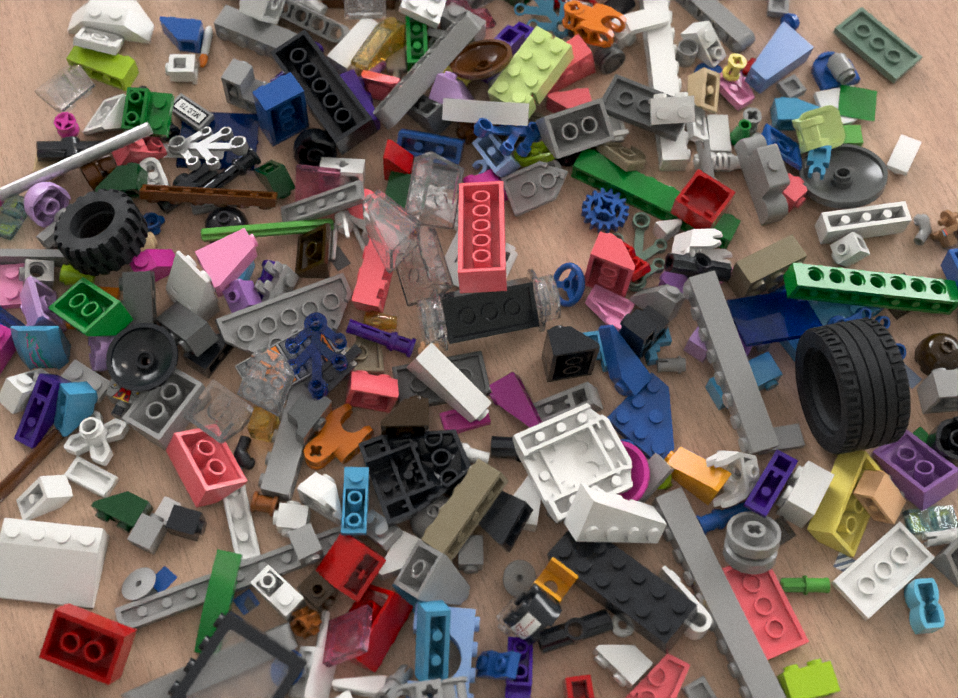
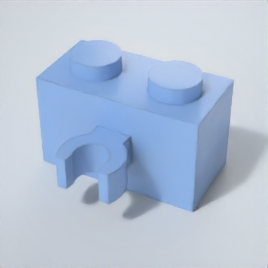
(493, 158)

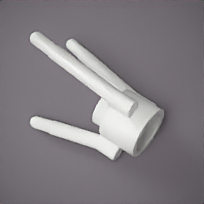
(344, 225)

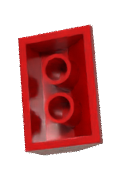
(388, 617)

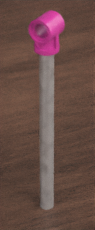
(75, 161)

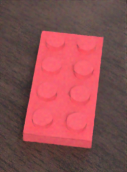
(767, 611)

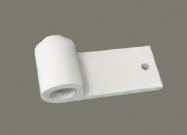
(703, 622)

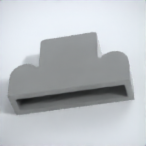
(764, 177)

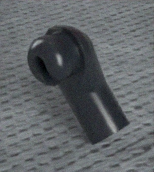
(241, 453)

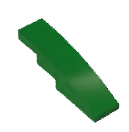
(219, 592)

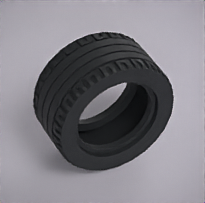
(852, 385)

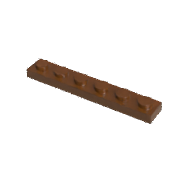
(199, 196)

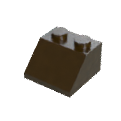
(407, 417)

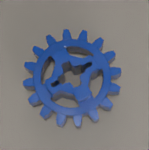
(605, 211)

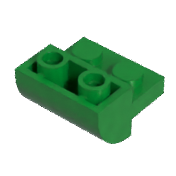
(150, 107)

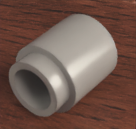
(841, 68)

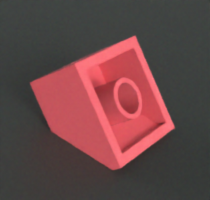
(371, 391)

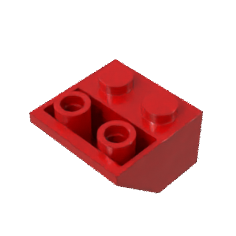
(350, 566)

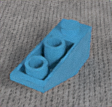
(355, 501)

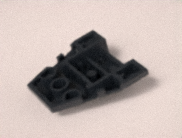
(413, 470)

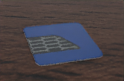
(246, 601)

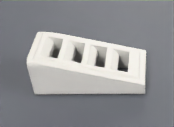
(360, 686)

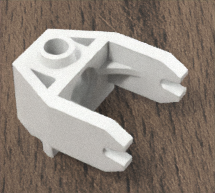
(701, 241)
(741, 481)

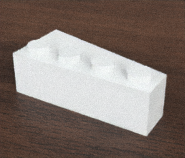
(612, 518)

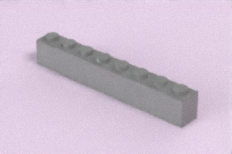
(730, 364)

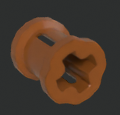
(264, 503)

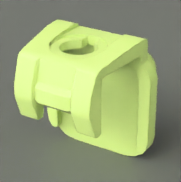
(819, 128)

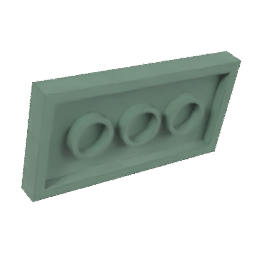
(877, 45)

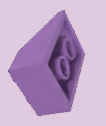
(917, 470)

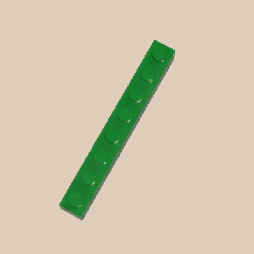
(640, 191)

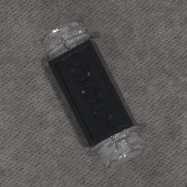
(471, 316)

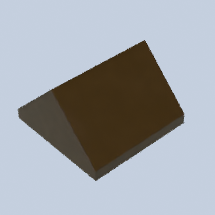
(314, 253)

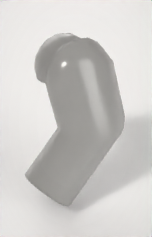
(925, 228)

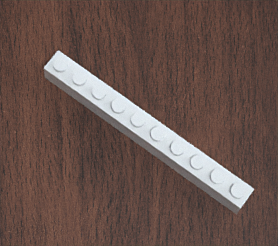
(662, 76)

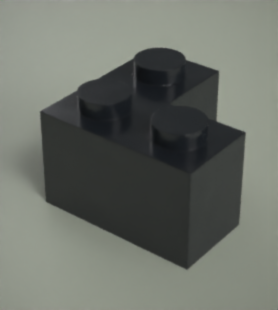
(643, 329)

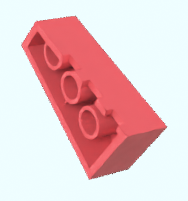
(580, 66)

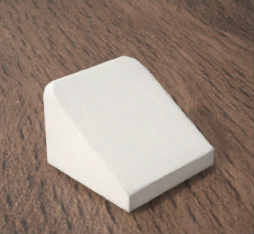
(666, 229)

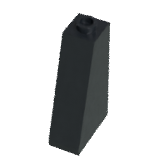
(504, 518)

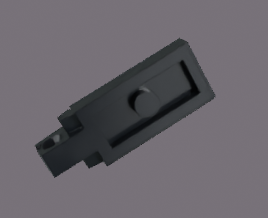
(335, 377)

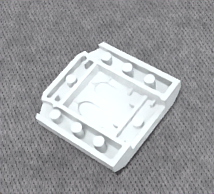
(571, 452)

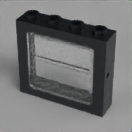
(239, 664)

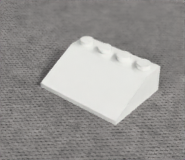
(51, 562)

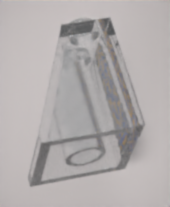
(390, 228)

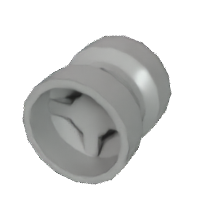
(686, 52)

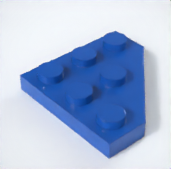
(646, 419)

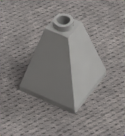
(432, 576)

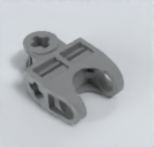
(437, 687)

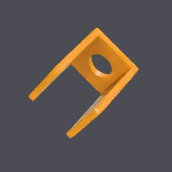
(560, 575)

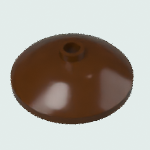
(482, 59)

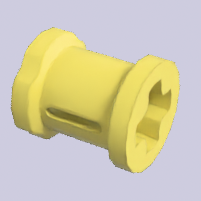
(732, 61)

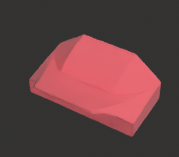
(378, 84)

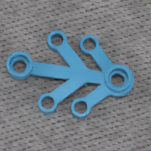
(545, 9)

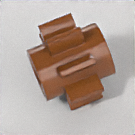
(305, 622)

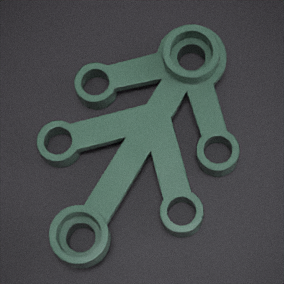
(648, 253)

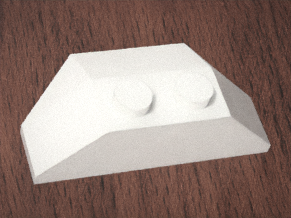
(115, 17)

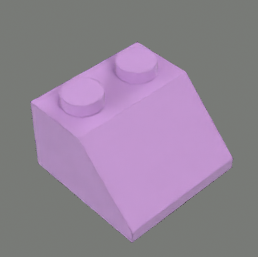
(35, 302)

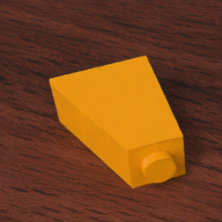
(695, 476)

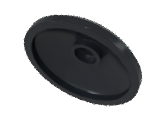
(132, 348)

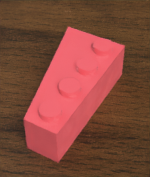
(372, 282)

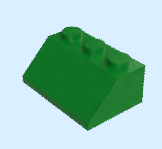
(91, 310)

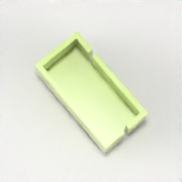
(532, 70)

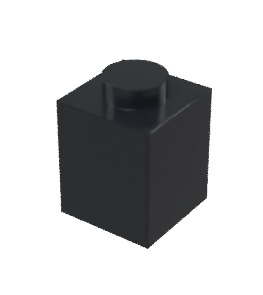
(186, 523)

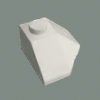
(321, 496)

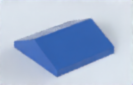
(788, 148)

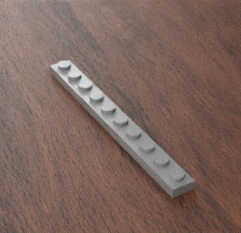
(193, 593)

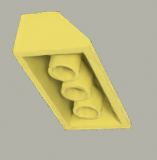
(840, 515)

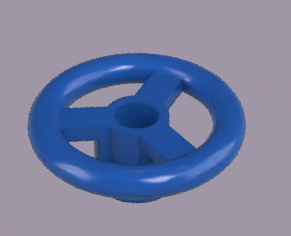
(572, 285)

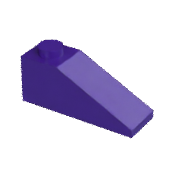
(40, 410)
(771, 483)

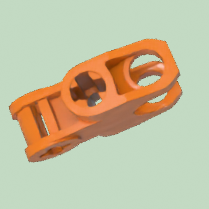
(593, 21)
(334, 441)

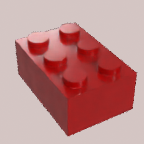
(87, 643)

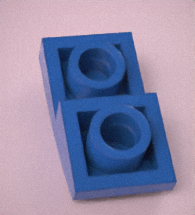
(497, 665)

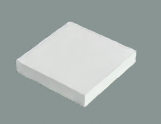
(98, 40)

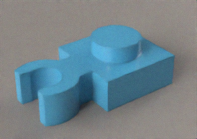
(818, 160)

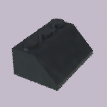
(568, 354)

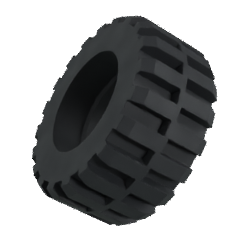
(114, 247)

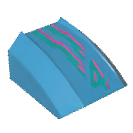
(41, 346)

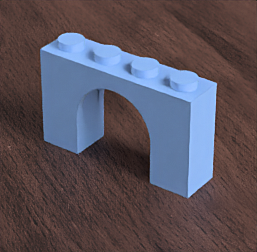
(462, 630)

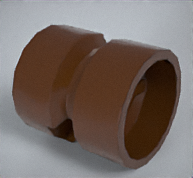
(92, 170)

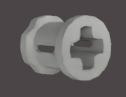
(754, 117)

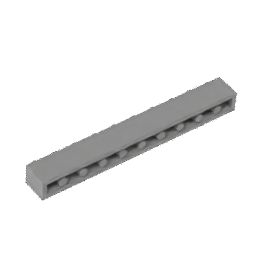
(715, 594)

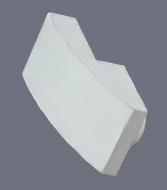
(903, 155)

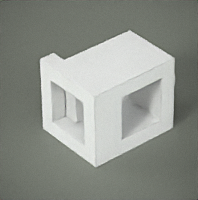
(182, 68)

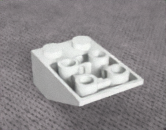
(191, 287)

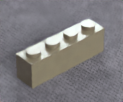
(464, 509)

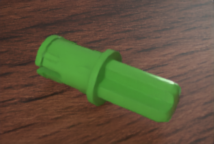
(805, 585)

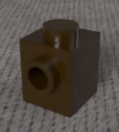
(314, 584)

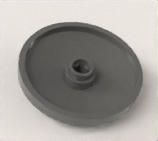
(850, 181)

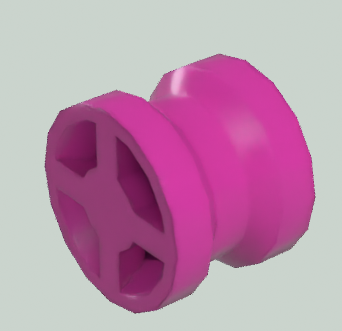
(63, 121)

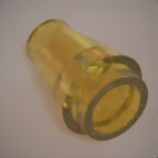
(380, 320)

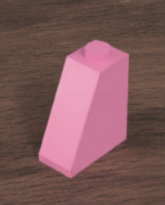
(227, 258)

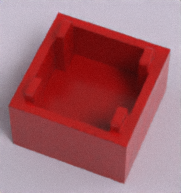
(702, 201)

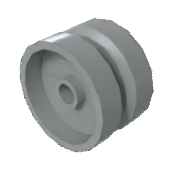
(751, 543)

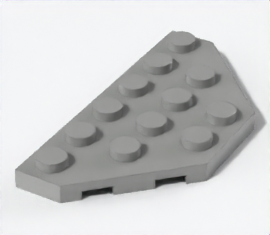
(285, 315)

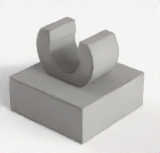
(434, 34)

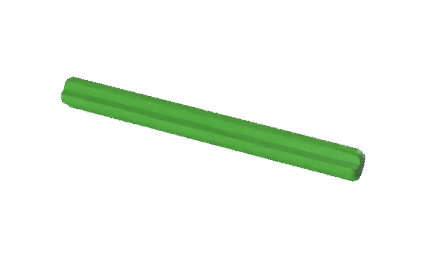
(265, 229)

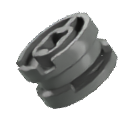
(609, 58)

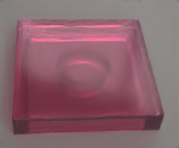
(315, 180)
(347, 636)

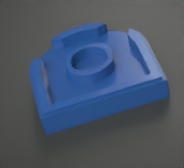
(824, 77)

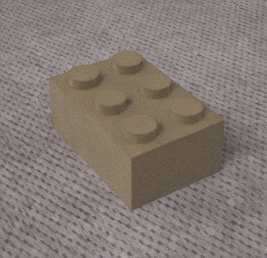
(765, 267)

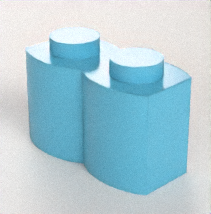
(925, 611)

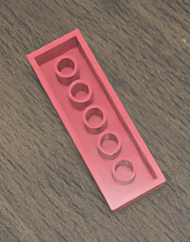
(481, 237)

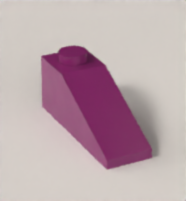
(513, 397)

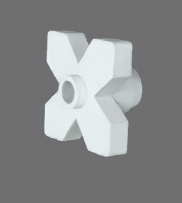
(95, 437)

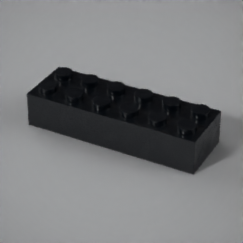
(325, 92)
(627, 589)

